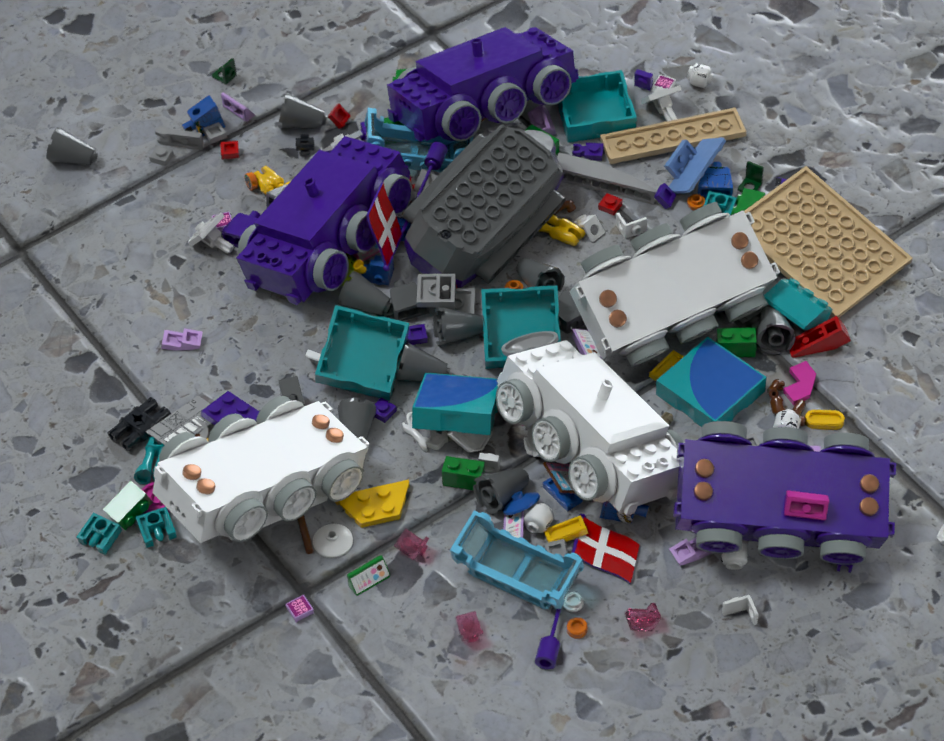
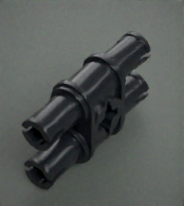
(137, 423)

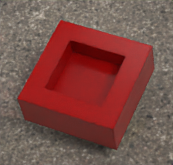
(339, 116)
(229, 150)
(610, 204)

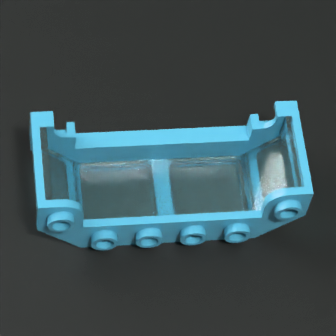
(403, 140)
(515, 563)

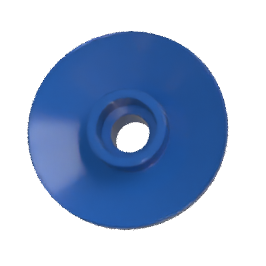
(521, 502)

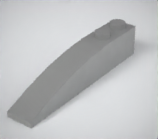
(604, 178)

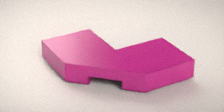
(803, 387)

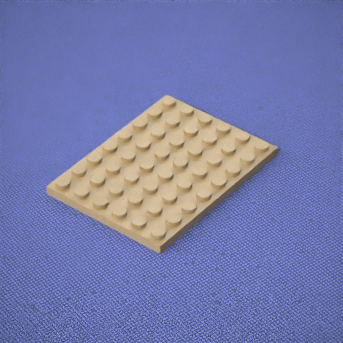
(824, 241)

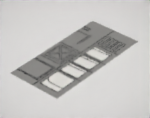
(181, 421)

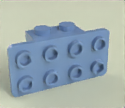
(690, 163)

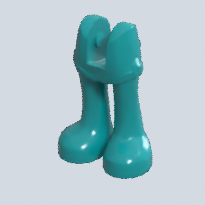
(144, 472)

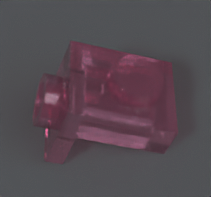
(411, 544)
(643, 618)
(469, 627)

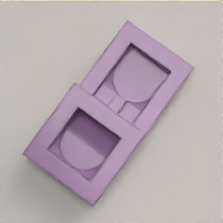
(187, 340)
(687, 552)

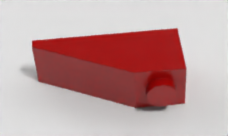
(821, 338)

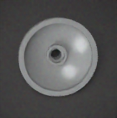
(529, 342)

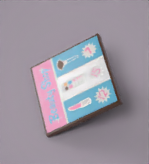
(560, 475)

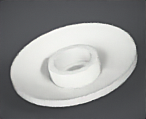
(335, 546)

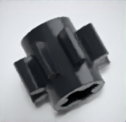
(305, 144)

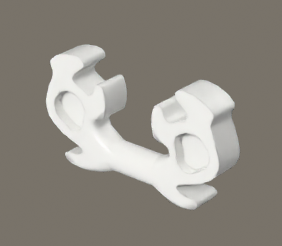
(435, 441)

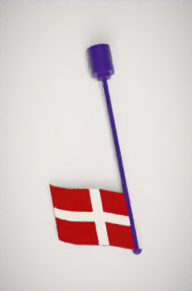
(382, 217)
(603, 551)

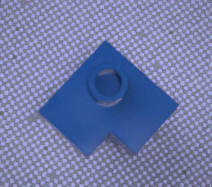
(375, 272)

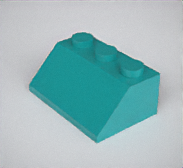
(798, 304)

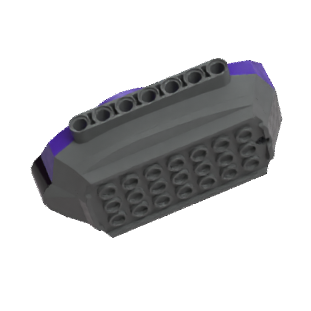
(485, 205)

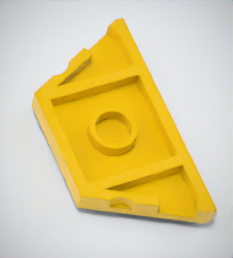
(376, 504)

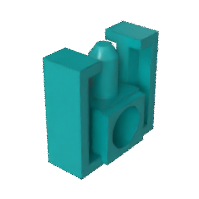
(724, 201)
(147, 528)
(108, 534)

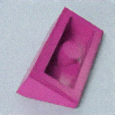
(806, 505)

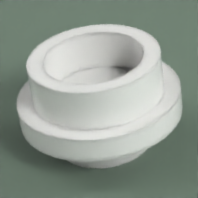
(573, 602)

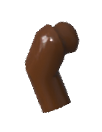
(569, 205)
(774, 386)
(777, 405)
(798, 408)

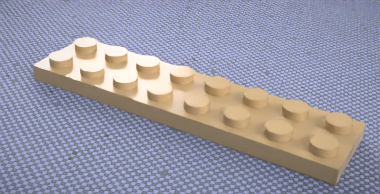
(667, 135)

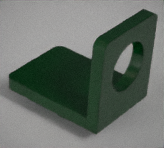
(228, 71)
(753, 176)

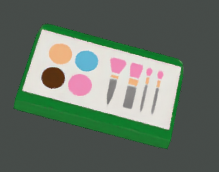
(368, 575)

